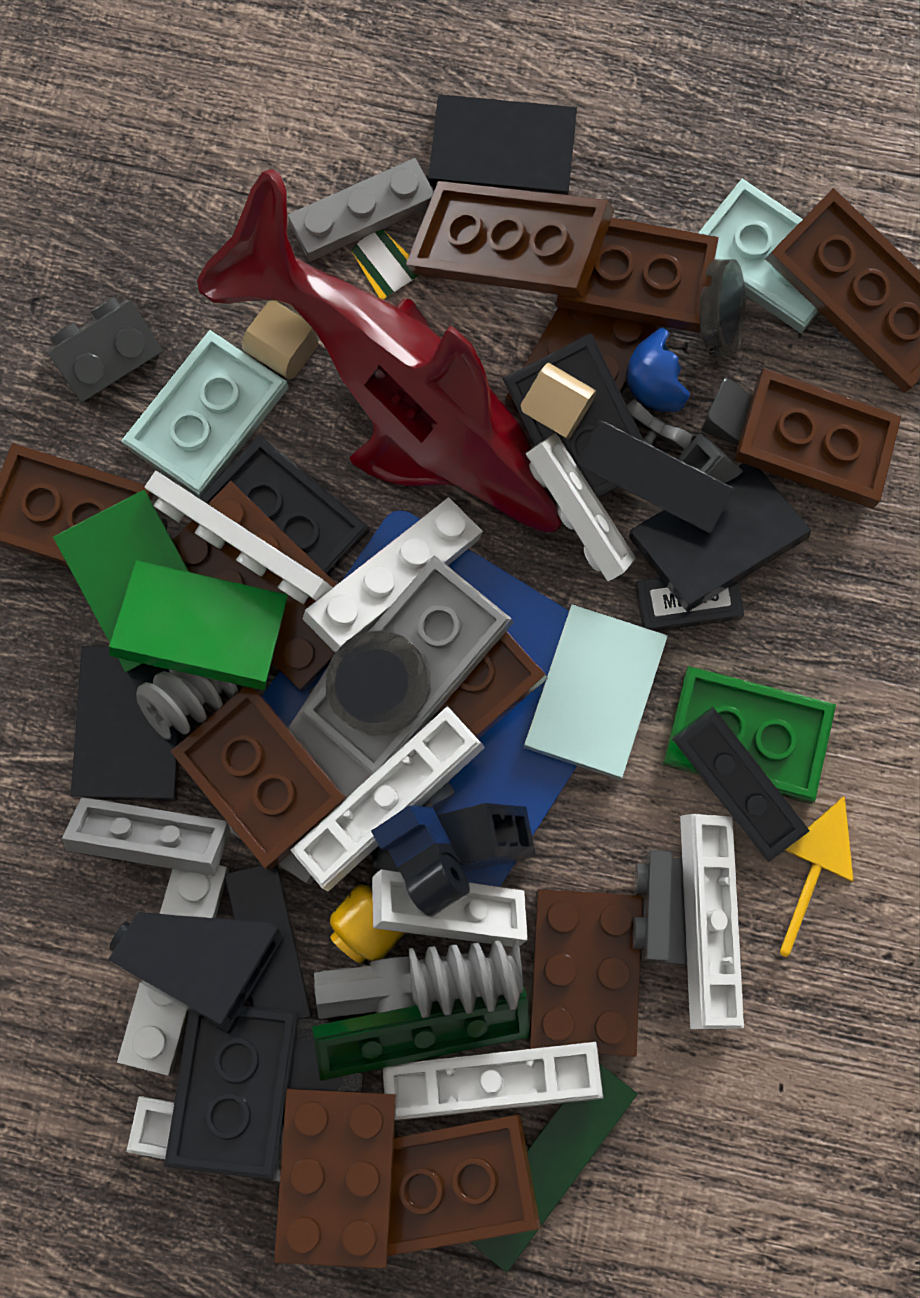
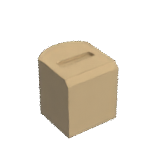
(280, 339)
(558, 400)

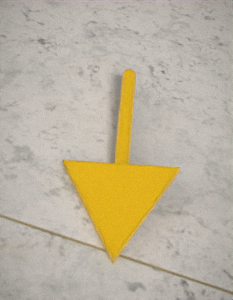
(826, 848)

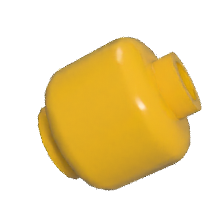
(355, 931)

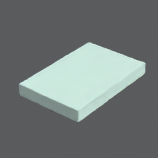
(748, 231)
(205, 414)
(596, 692)

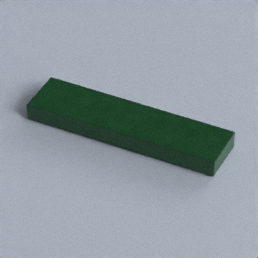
(406, 1037)
(560, 1156)

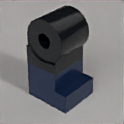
(423, 858)

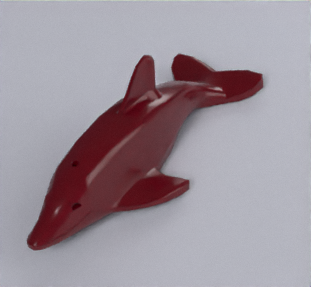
(422, 392)

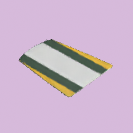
(383, 263)

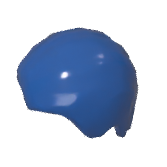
(654, 375)

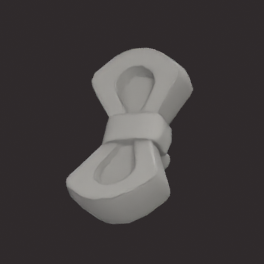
(672, 435)

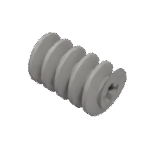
(179, 695)
(466, 978)

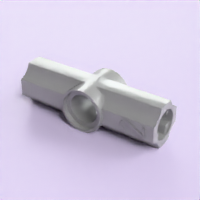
(365, 989)

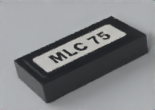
(663, 611)

